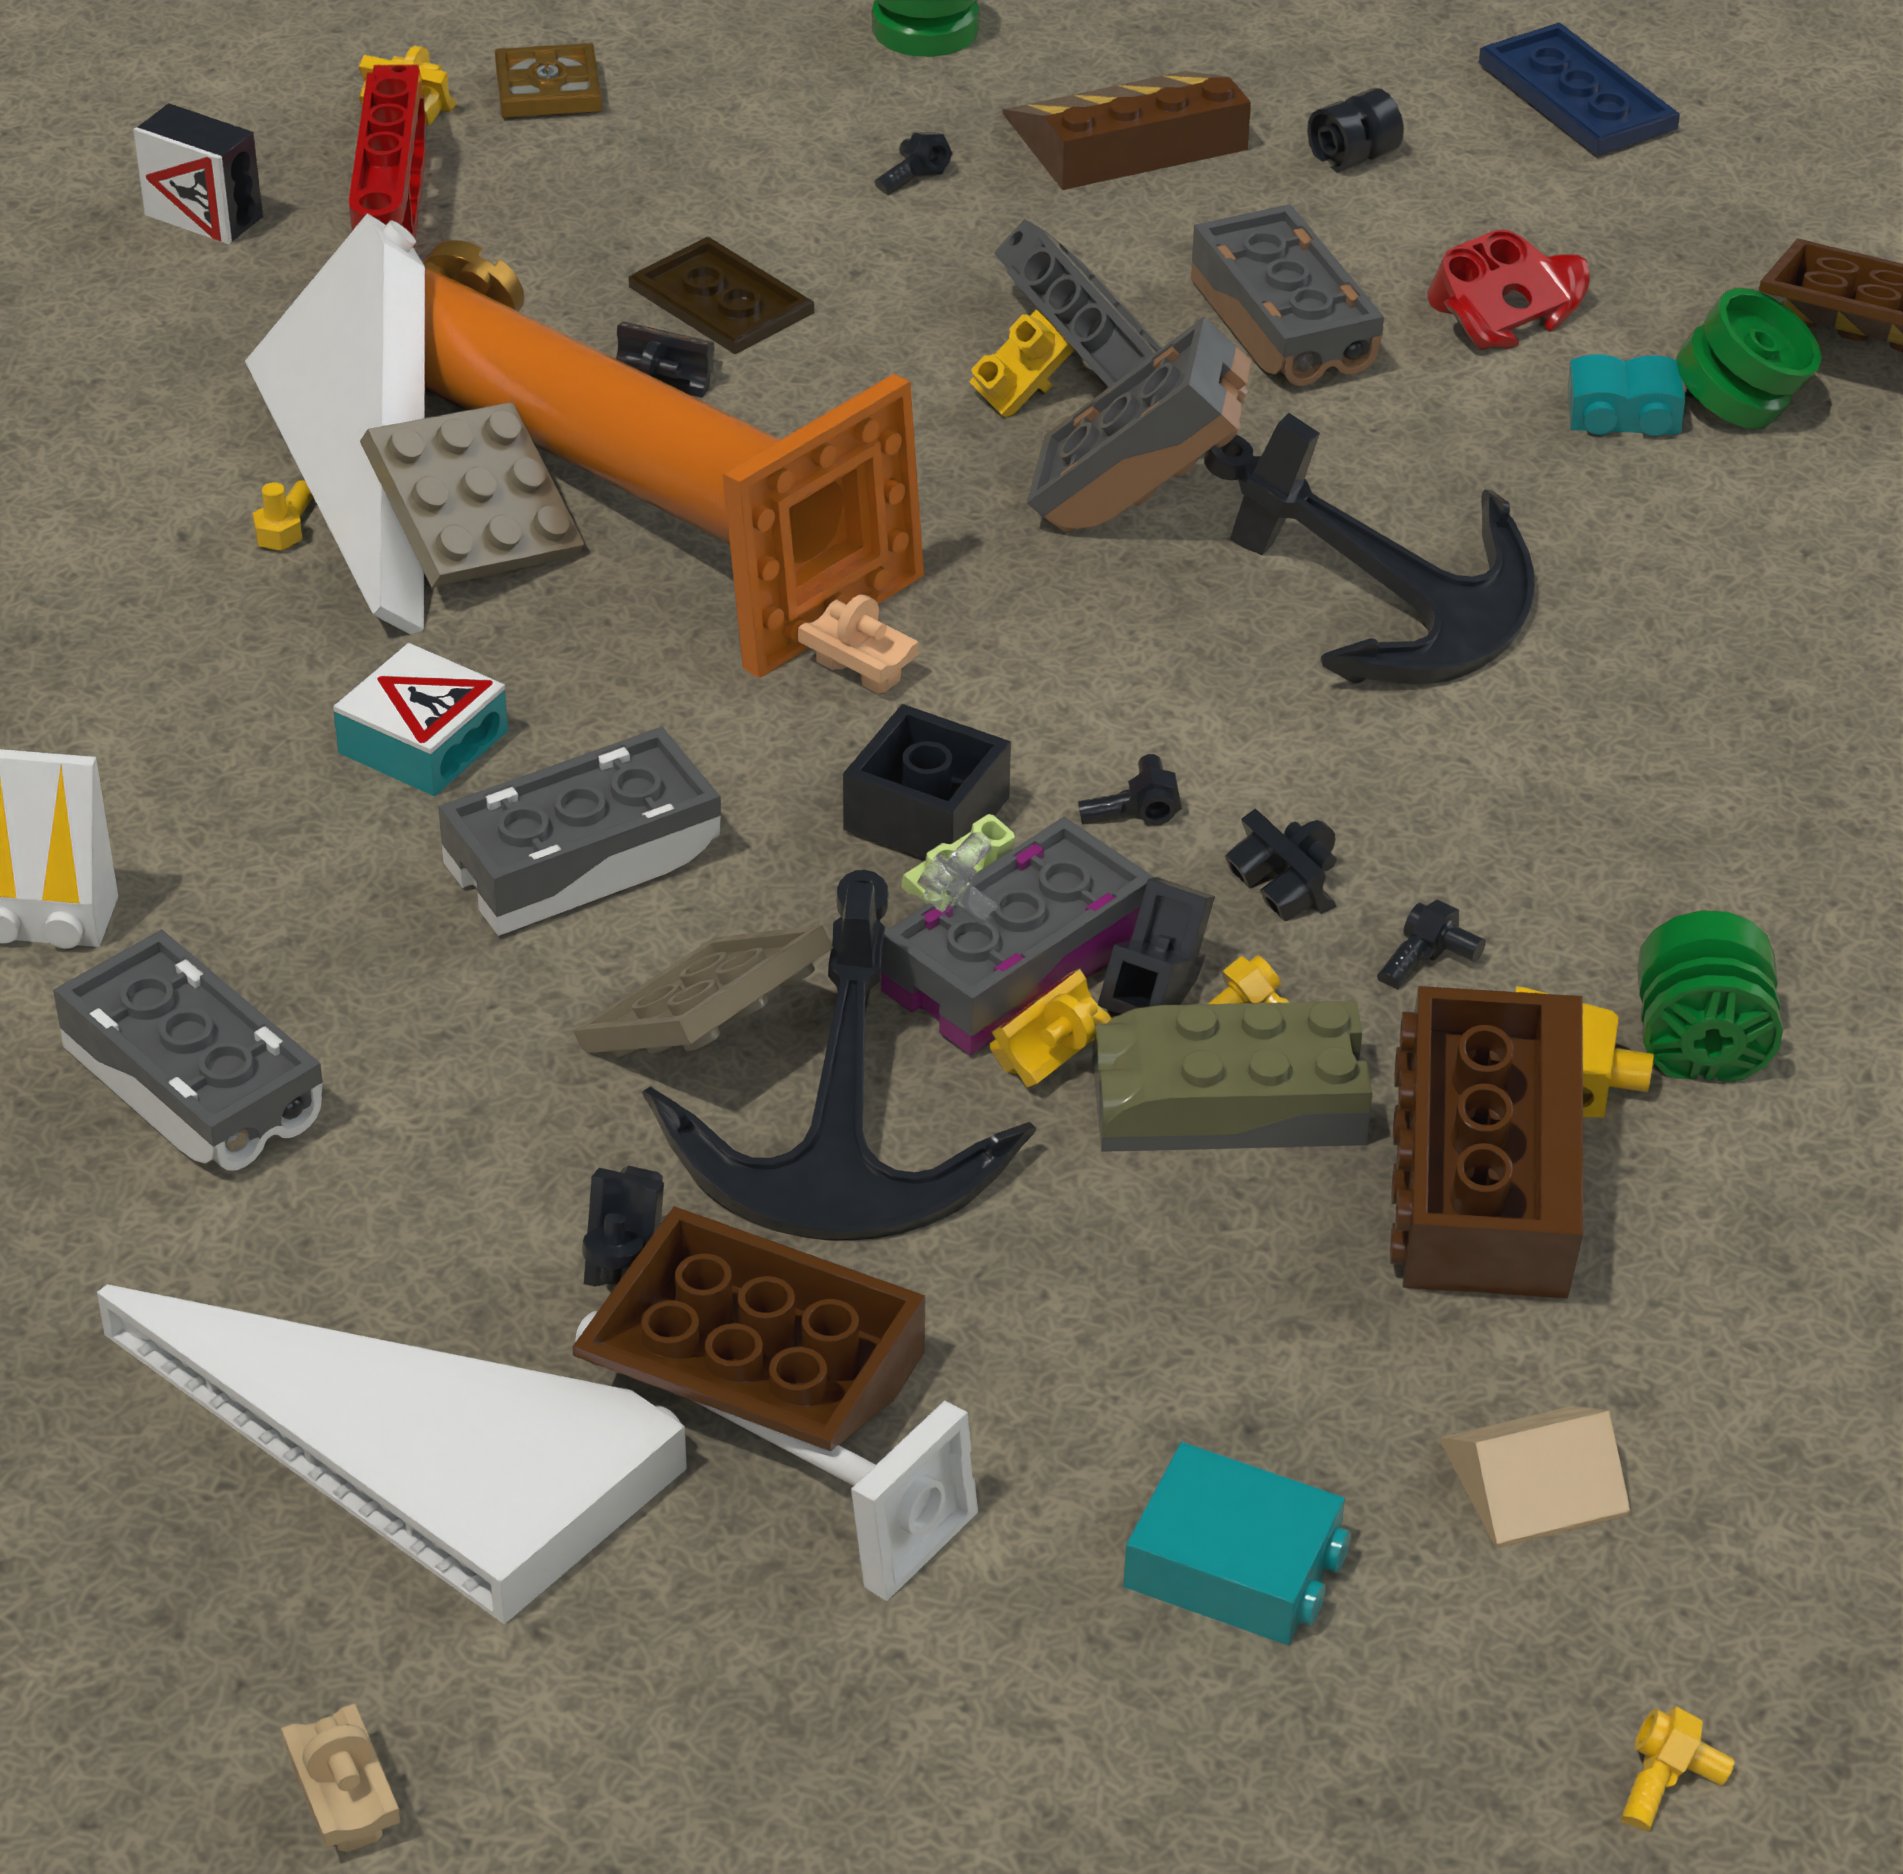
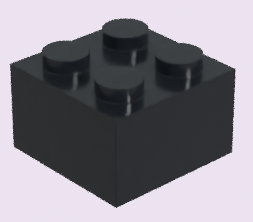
(924, 782)

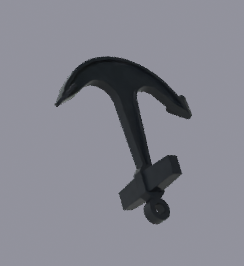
(1465, 615)
(832, 1179)

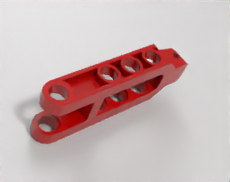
(390, 148)

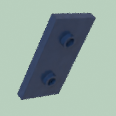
(1579, 88)

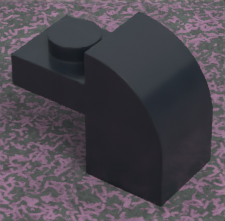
(1164, 949)

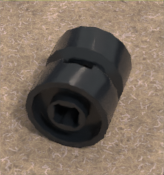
(1356, 129)

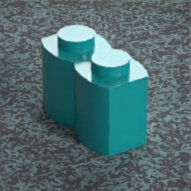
(1625, 395)

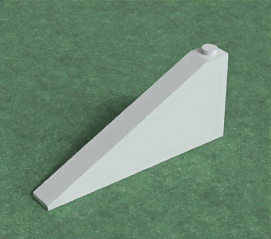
(346, 364)
(448, 1456)

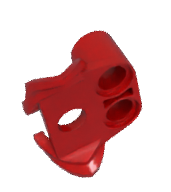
(1491, 266)

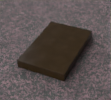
(721, 295)

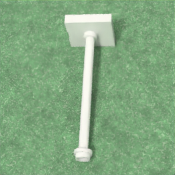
(903, 1503)

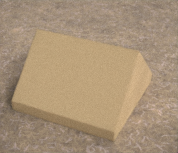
(1541, 1473)

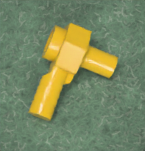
(278, 521)
(1249, 983)
(1670, 1746)

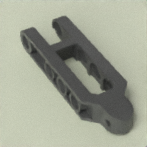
(1076, 302)

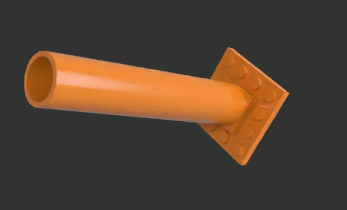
(802, 513)

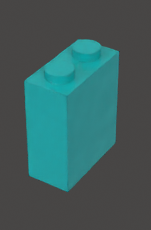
(1237, 1544)

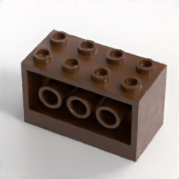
(1489, 1142)

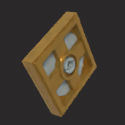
(548, 80)

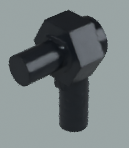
(924, 154)
(1150, 797)
(1429, 933)

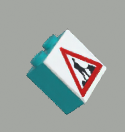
(421, 719)

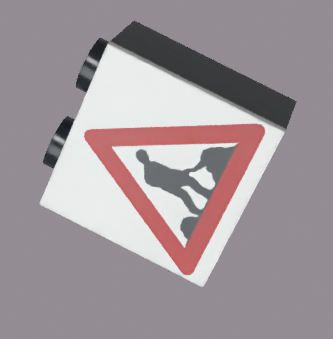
(198, 173)

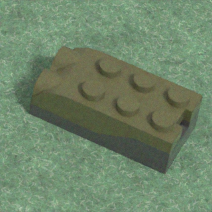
(1232, 1077)

